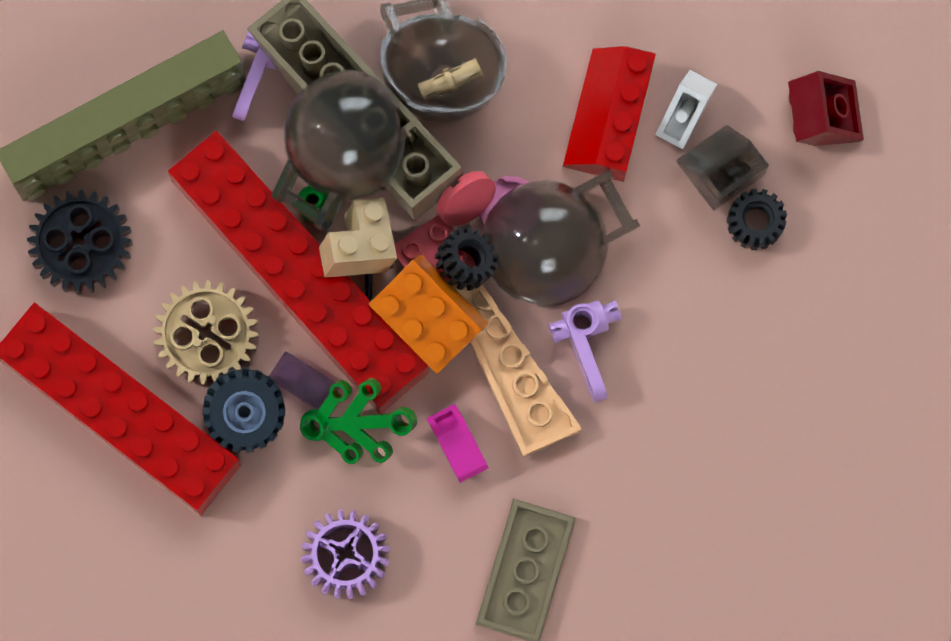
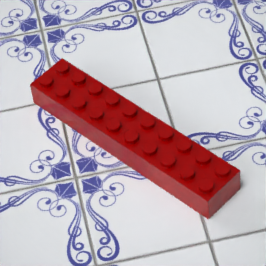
(291, 268)

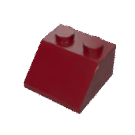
(825, 109)

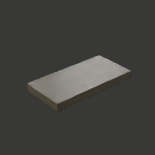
(525, 571)

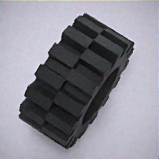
(762, 201)
(456, 268)

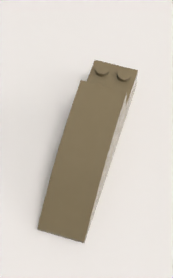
(307, 48)

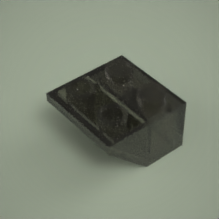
(723, 166)

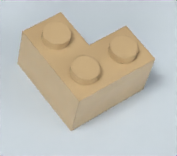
(366, 244)

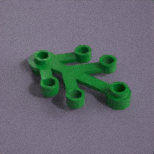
(354, 423)

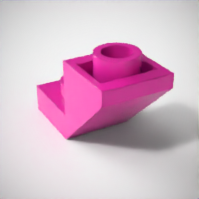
(457, 443)

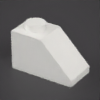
(686, 109)

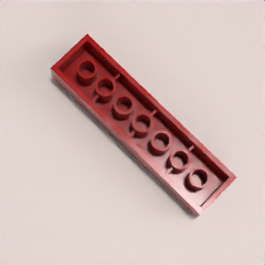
(118, 409)

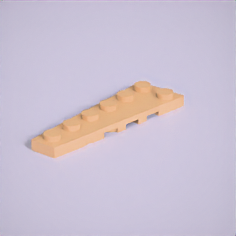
(519, 386)

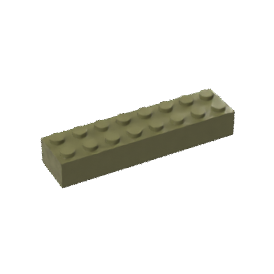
(123, 116)

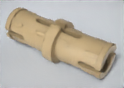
(450, 79)

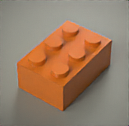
(428, 313)

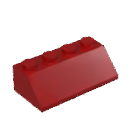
(609, 111)

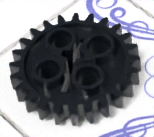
(100, 261)

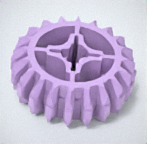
(359, 529)

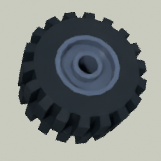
(244, 409)

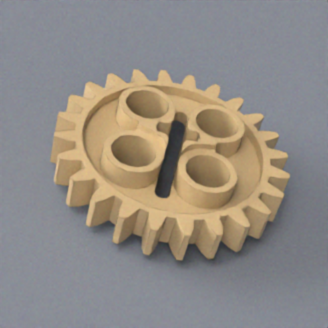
(222, 308)

